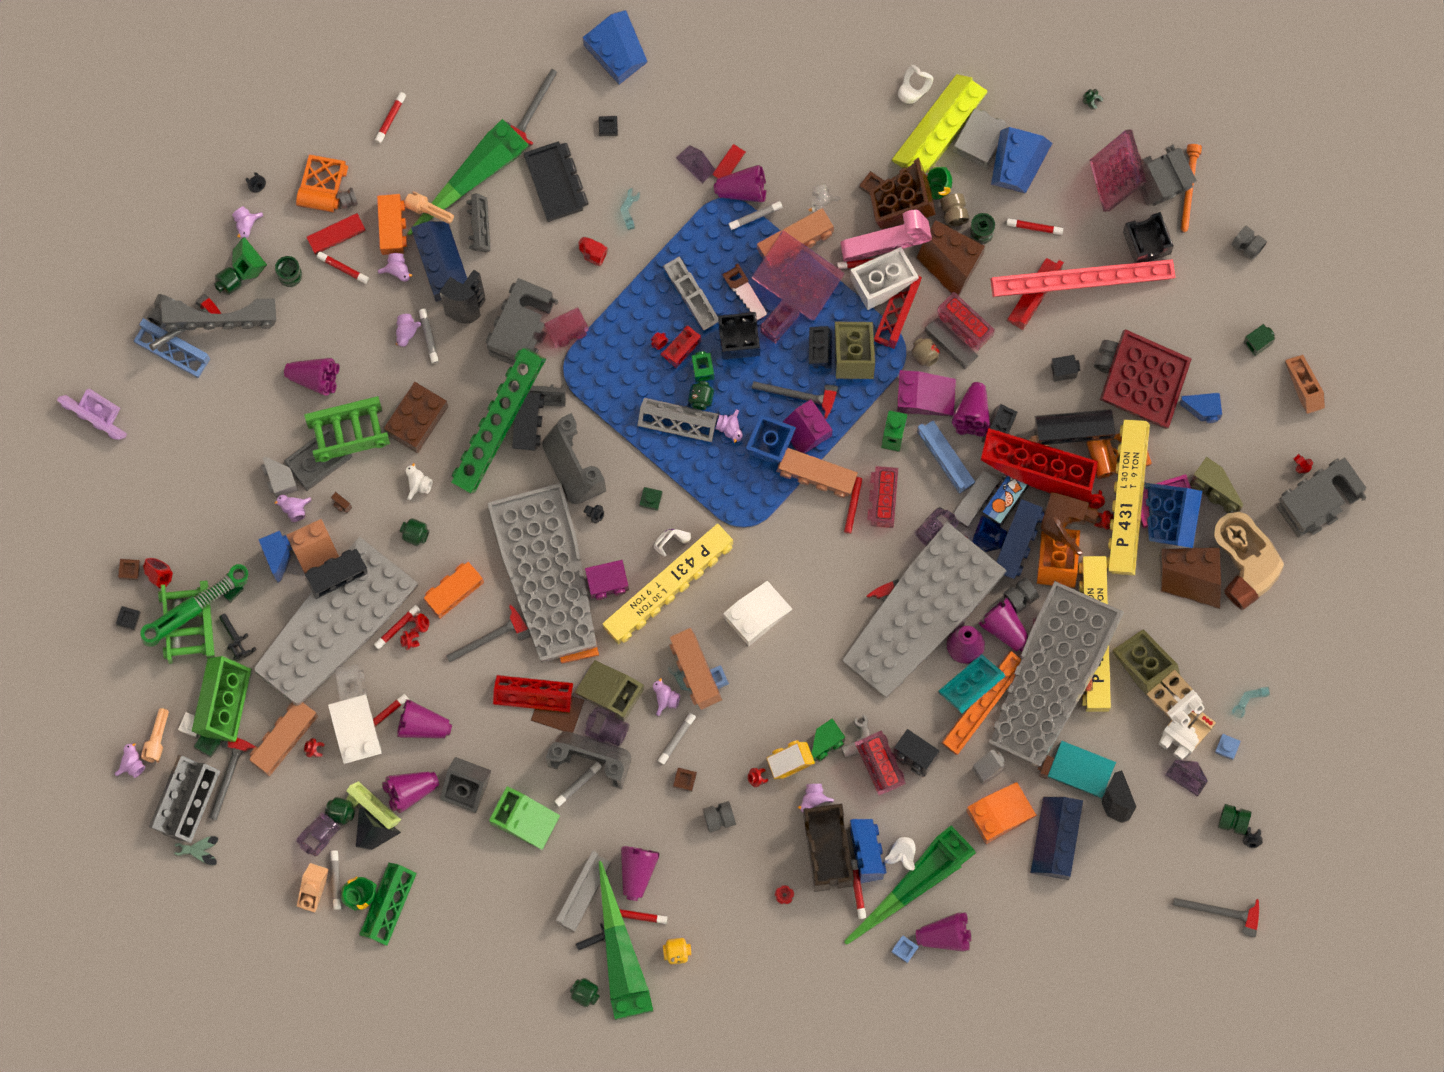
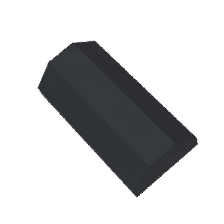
(1118, 799)

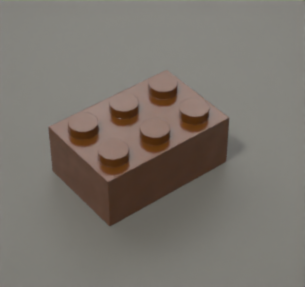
(416, 417)

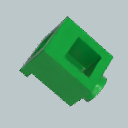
(704, 374)

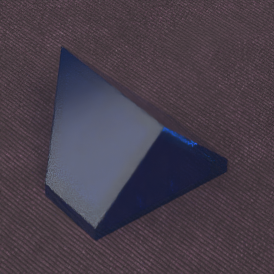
(989, 535)

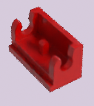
(681, 346)

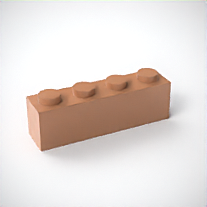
(807, 231)
(817, 472)
(695, 668)
(282, 738)

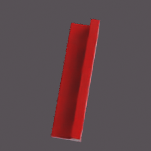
(1029, 302)
(901, 318)
(532, 696)

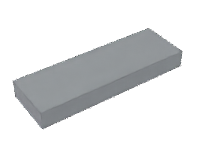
(975, 498)

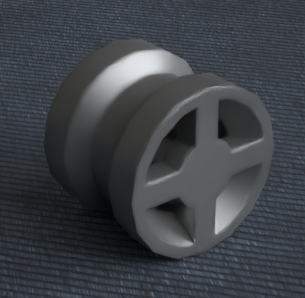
(348, 198)

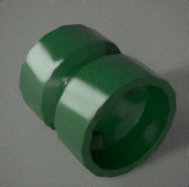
(982, 228)
(288, 271)
(1234, 819)

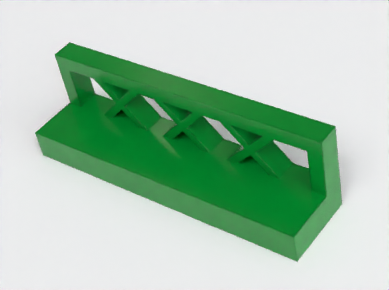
(384, 901)

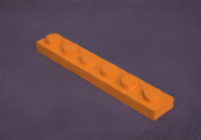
(976, 713)

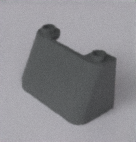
(576, 482)
(616, 759)

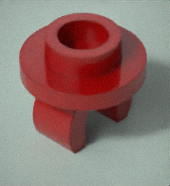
(1304, 466)
(1096, 500)
(1106, 520)
(421, 621)
(406, 639)
(310, 748)
(754, 777)

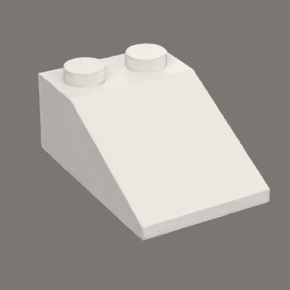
(883, 277)
(756, 613)
(355, 729)

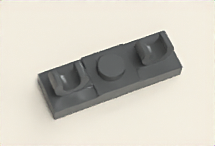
(479, 223)
(552, 395)

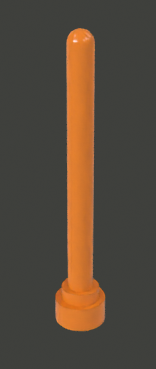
(1193, 152)

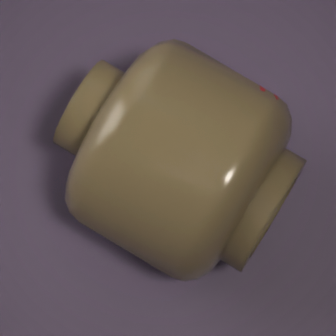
(925, 352)

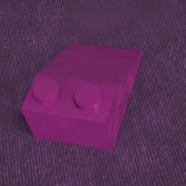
(925, 394)

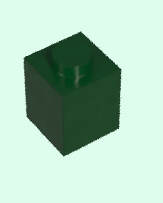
(1259, 339)

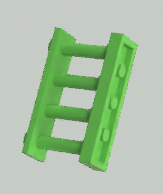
(344, 412)
(205, 629)

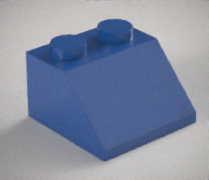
(770, 439)
(277, 553)

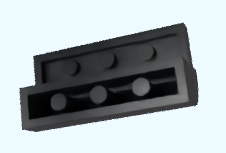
(463, 301)
(1074, 427)

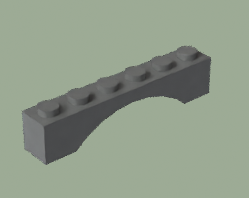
(179, 315)

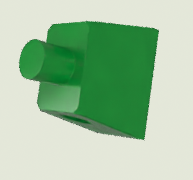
(894, 430)

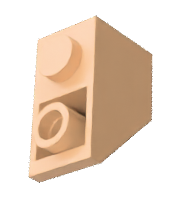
(312, 887)

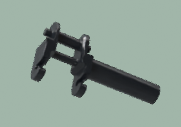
(234, 636)
(592, 940)

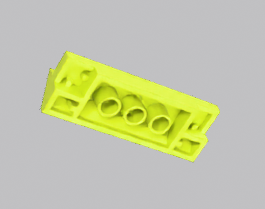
(941, 123)

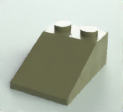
(854, 350)
(1145, 661)

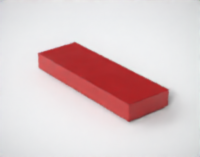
(336, 233)

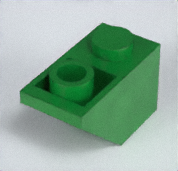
(247, 260)
(827, 738)

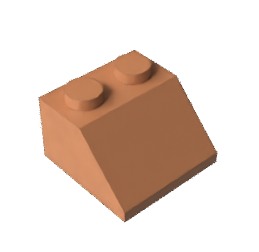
(312, 545)

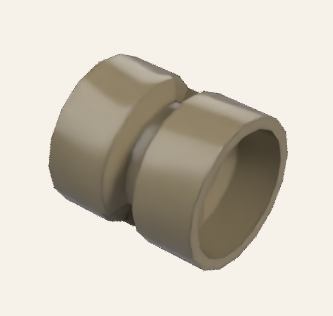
(954, 208)

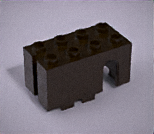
(828, 847)

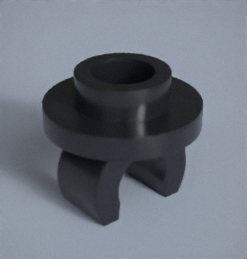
(256, 183)
(596, 513)
(1252, 840)

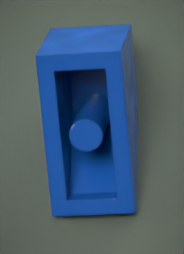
(1203, 406)

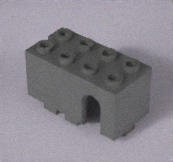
(1166, 176)
(518, 325)
(1318, 500)

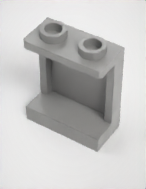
(979, 138)

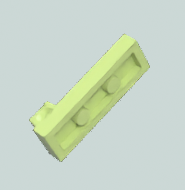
(361, 795)

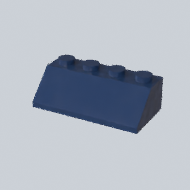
(438, 254)
(1056, 837)

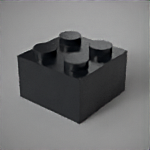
(915, 753)

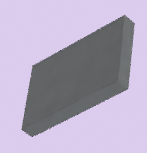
(307, 469)

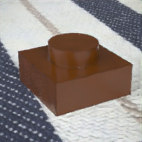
(870, 182)
(340, 503)
(129, 569)
(1045, 767)
(684, 779)

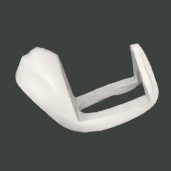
(907, 93)
(681, 536)
(903, 851)

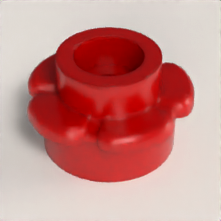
(659, 340)
(789, 894)

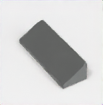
(950, 343)

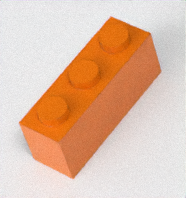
(391, 224)
(453, 589)

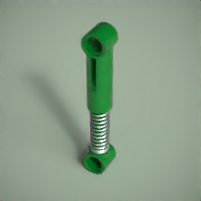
(192, 606)

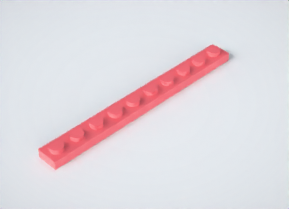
(1082, 278)

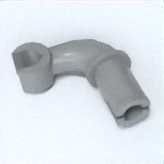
(851, 748)

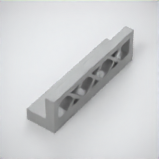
(678, 413)
(582, 893)

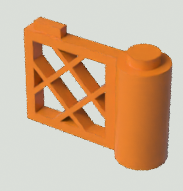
(315, 196)
(1104, 454)

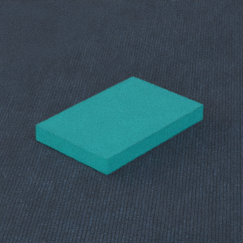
(971, 683)
(1081, 769)

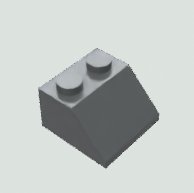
(465, 784)

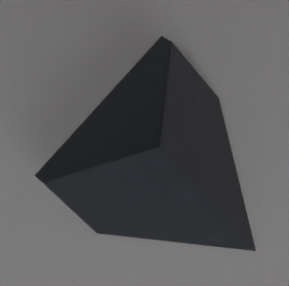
(371, 831)

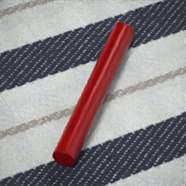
(853, 505)

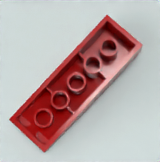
(1040, 465)

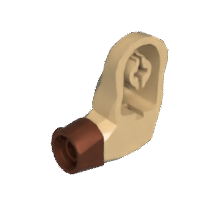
(1252, 556)

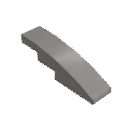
(691, 293)

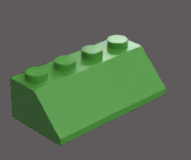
(221, 699)

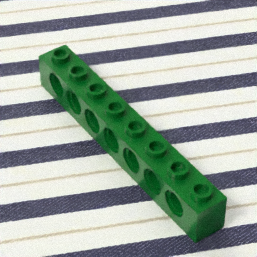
(460, 476)

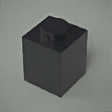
(1065, 367)

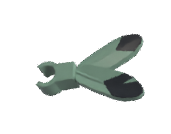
(198, 848)

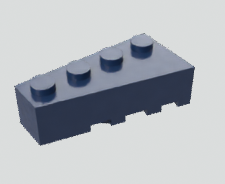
(1018, 538)

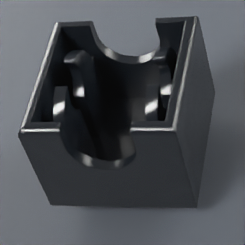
(1148, 239)
(739, 335)

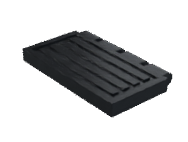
(554, 180)

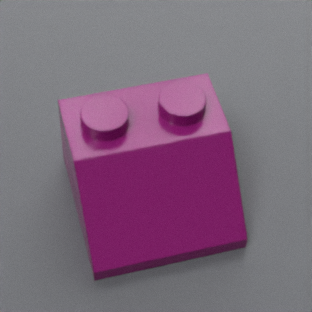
(810, 427)
(607, 579)

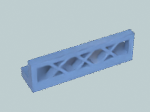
(177, 343)
(945, 456)

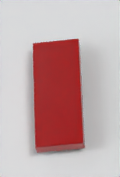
(729, 162)

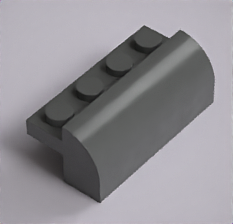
(184, 799)

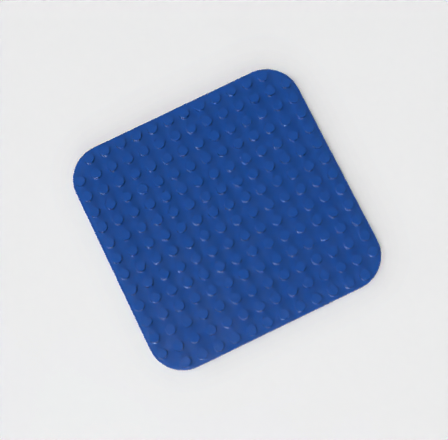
(619, 367)

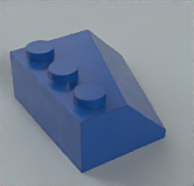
(616, 46)
(1018, 158)
(1172, 514)
(867, 850)

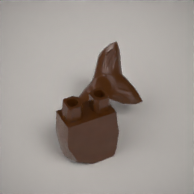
(1063, 512)

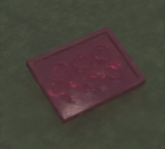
(1117, 170)
(798, 275)

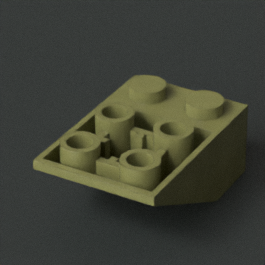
(1215, 484)
(610, 689)

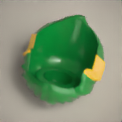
(940, 182)
(358, 893)

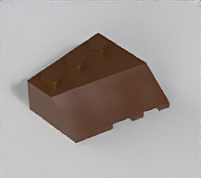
(900, 194)
(950, 257)
(1192, 574)

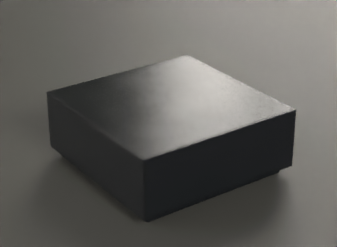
(608, 126)
(128, 618)

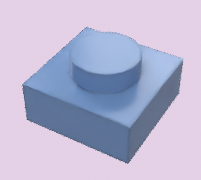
(719, 677)
(1227, 746)
(905, 949)

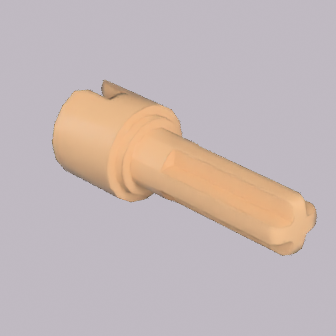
(420, 204)
(153, 749)

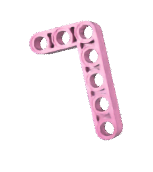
(911, 233)

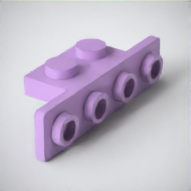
(96, 410)

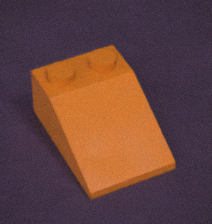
(1057, 561)
(1000, 812)

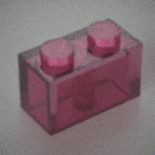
(779, 320)
(566, 328)

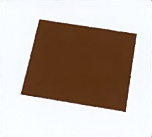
(560, 720)

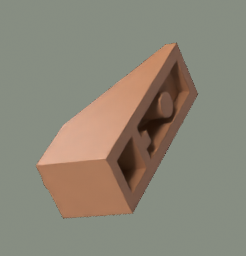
(1306, 384)

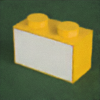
(790, 760)

